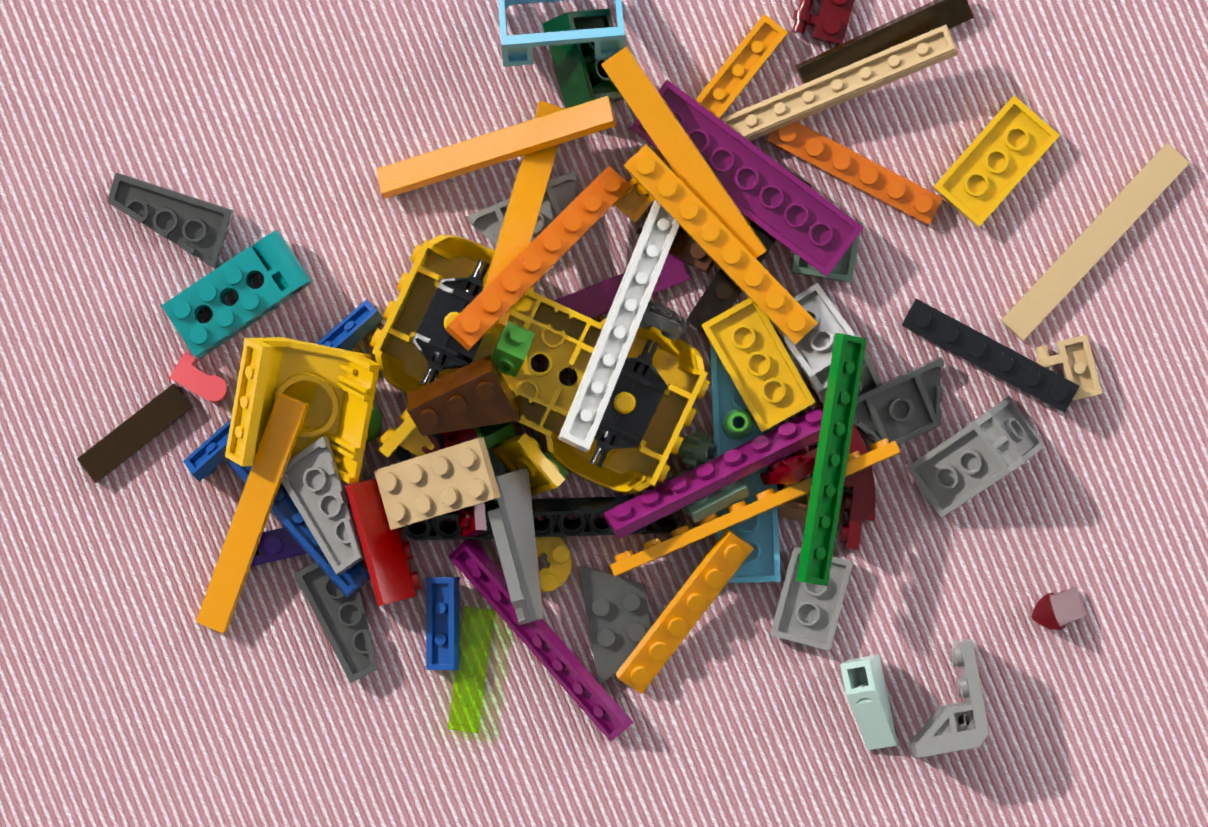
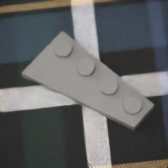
(322, 502)

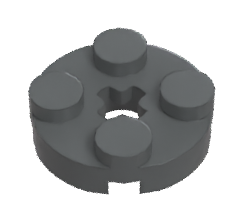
(662, 319)

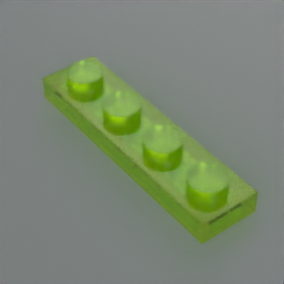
(472, 672)

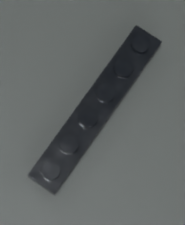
(990, 355)

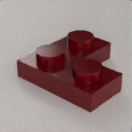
(792, 468)

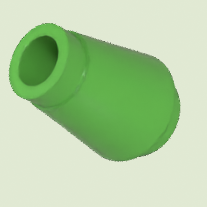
(733, 432)

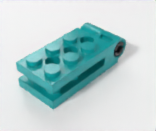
(282, 281)

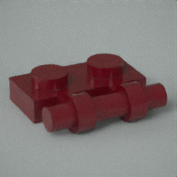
(829, 24)

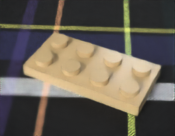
(437, 483)

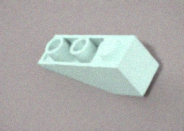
(869, 700)

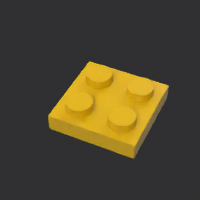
(525, 452)

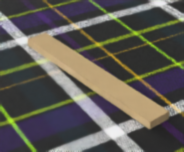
(843, 84)
(1094, 241)

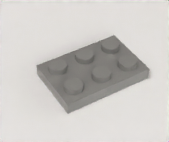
(811, 611)

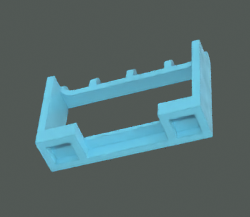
(518, 49)

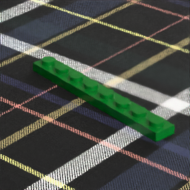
(831, 459)

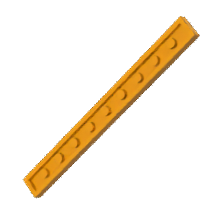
(741, 512)

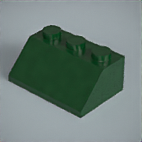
(577, 70)

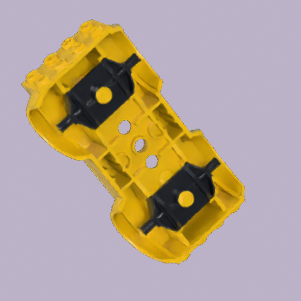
(645, 407)

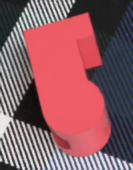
(206, 386)

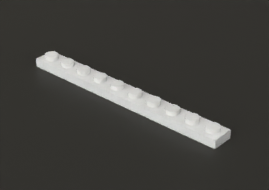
(619, 329)

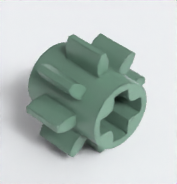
(697, 449)

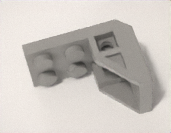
(816, 347)
(976, 457)
(942, 731)

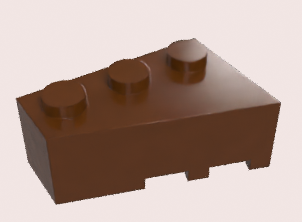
(464, 400)

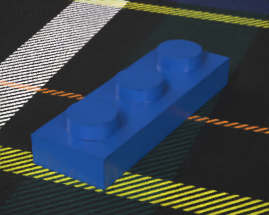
(442, 623)

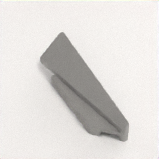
(516, 544)

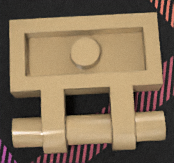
(1076, 364)

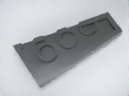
(183, 219)
(341, 620)

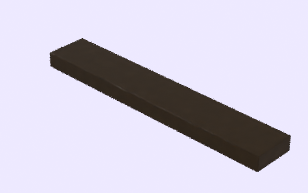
(886, 36)

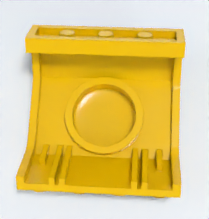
(329, 379)

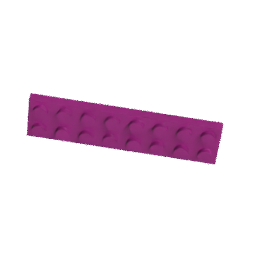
(763, 187)

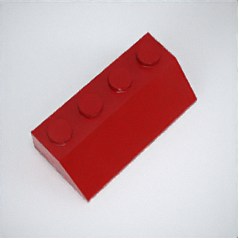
(383, 548)

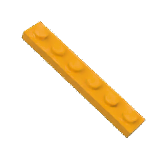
(684, 611)

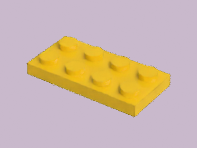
(996, 161)
(758, 364)

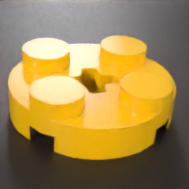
(560, 562)

